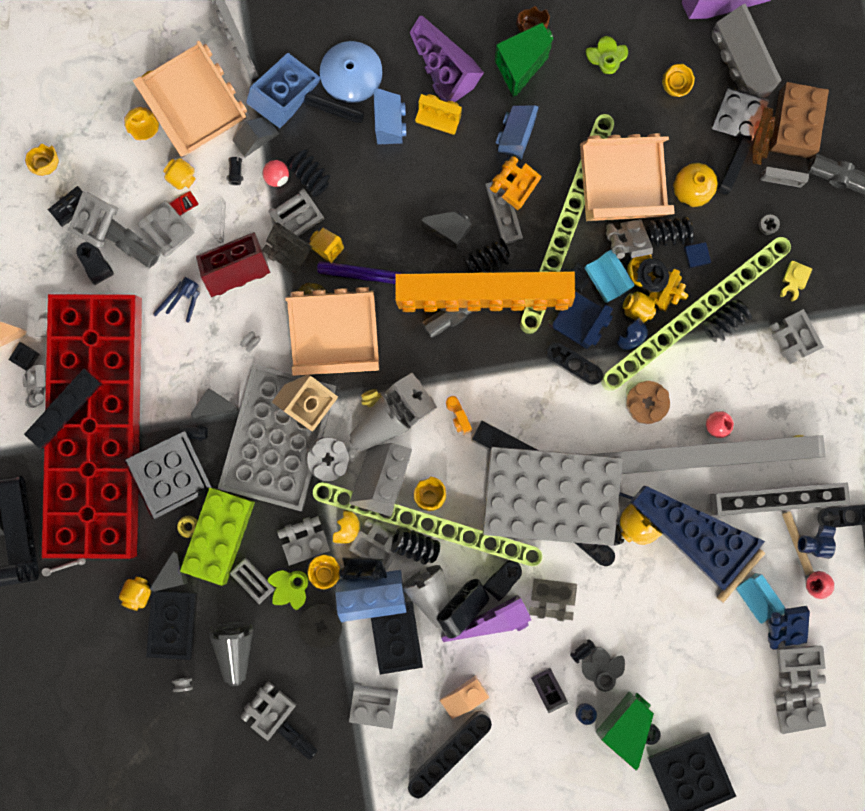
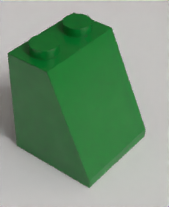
(523, 56)
(628, 728)

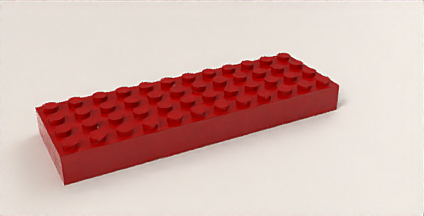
(87, 486)

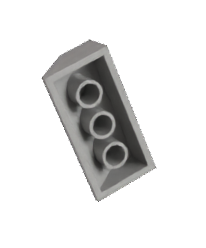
(745, 53)

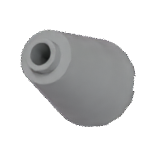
(378, 425)
(428, 591)

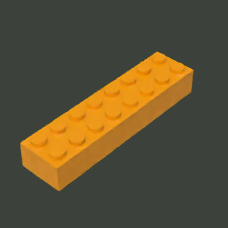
(485, 290)

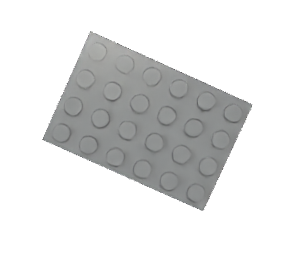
(269, 445)
(552, 496)

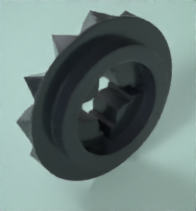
(658, 269)

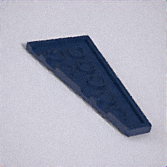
(705, 540)

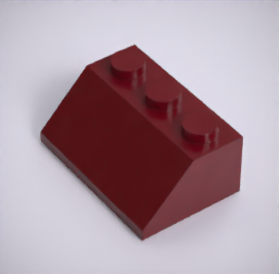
(232, 265)

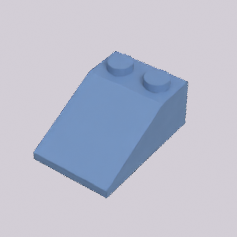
(282, 90)

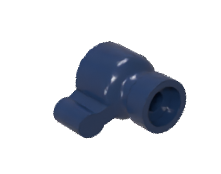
(821, 545)

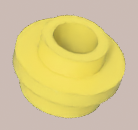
(370, 397)
(182, 523)

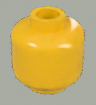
(179, 173)
(639, 306)
(135, 593)

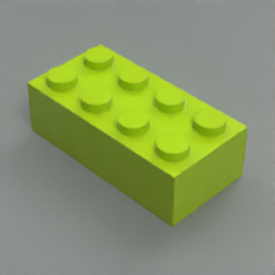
(217, 536)

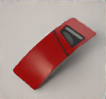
(184, 203)

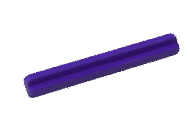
(357, 272)

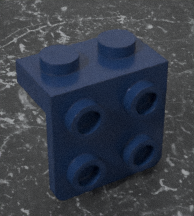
(583, 321)

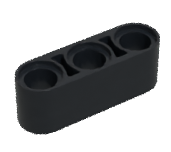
(463, 608)

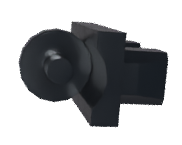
(65, 208)

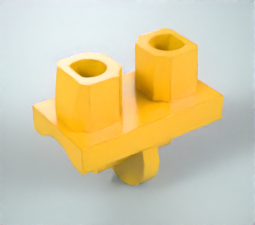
(664, 297)

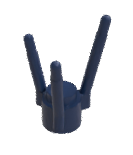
(186, 289)

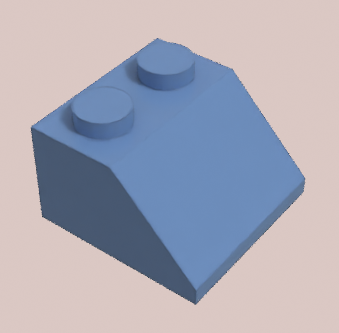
(388, 117)
(517, 130)

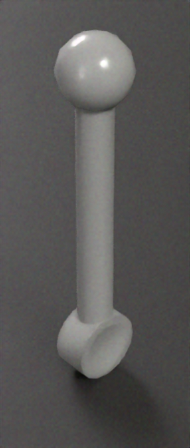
(47, 571)

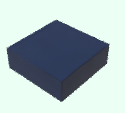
(697, 255)

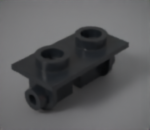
(363, 567)

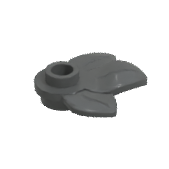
(602, 666)

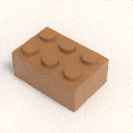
(799, 120)

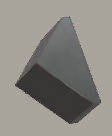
(254, 135)
(212, 405)
(170, 574)
(549, 690)

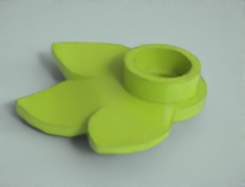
(607, 52)
(286, 588)

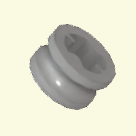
(775, 222)
(250, 341)
(182, 684)

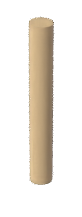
(803, 557)
(741, 575)

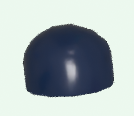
(635, 335)

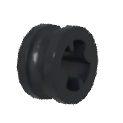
(656, 733)

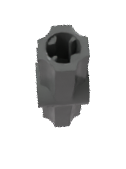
(839, 173)
(131, 244)
(443, 320)

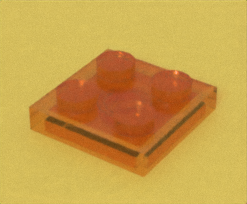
(764, 133)

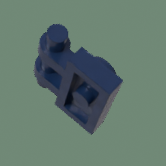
(794, 624)

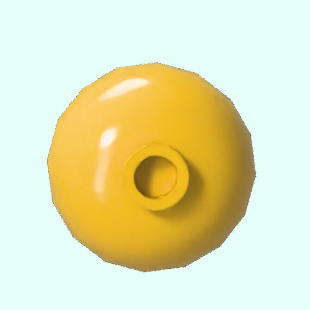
(695, 184)
(637, 527)

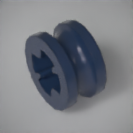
(587, 707)

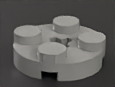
(318, 450)

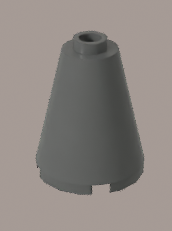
(232, 650)

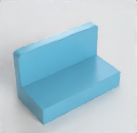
(609, 276)
(760, 597)

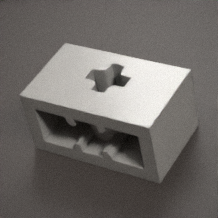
(411, 399)

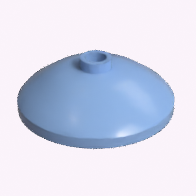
(355, 83)

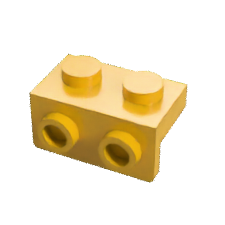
(438, 114)

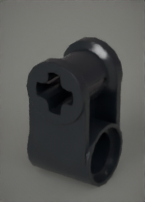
(95, 265)
(500, 583)

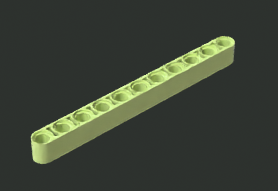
(562, 233)
(703, 307)
(436, 531)

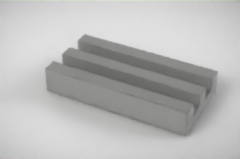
(784, 177)
(265, 594)

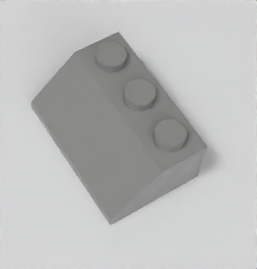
(381, 478)

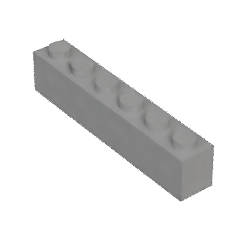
(780, 499)

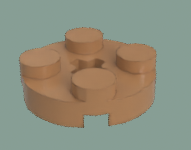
(657, 394)

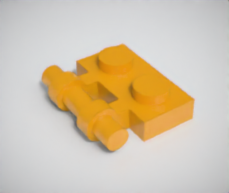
(521, 186)
(460, 421)

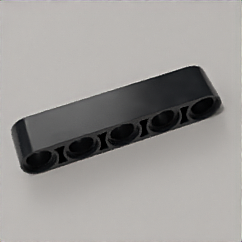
(445, 764)

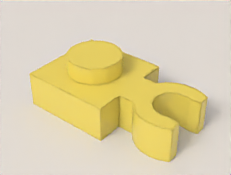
(795, 277)

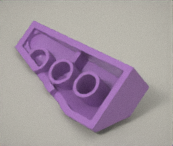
(709, 8)
(449, 66)
(502, 618)

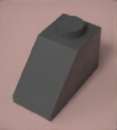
(448, 226)

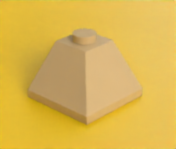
(305, 401)

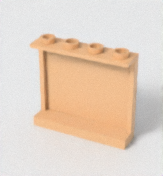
(191, 99)
(624, 177)
(333, 331)

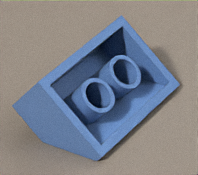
(369, 598)

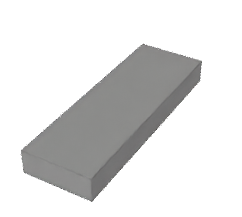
(504, 216)

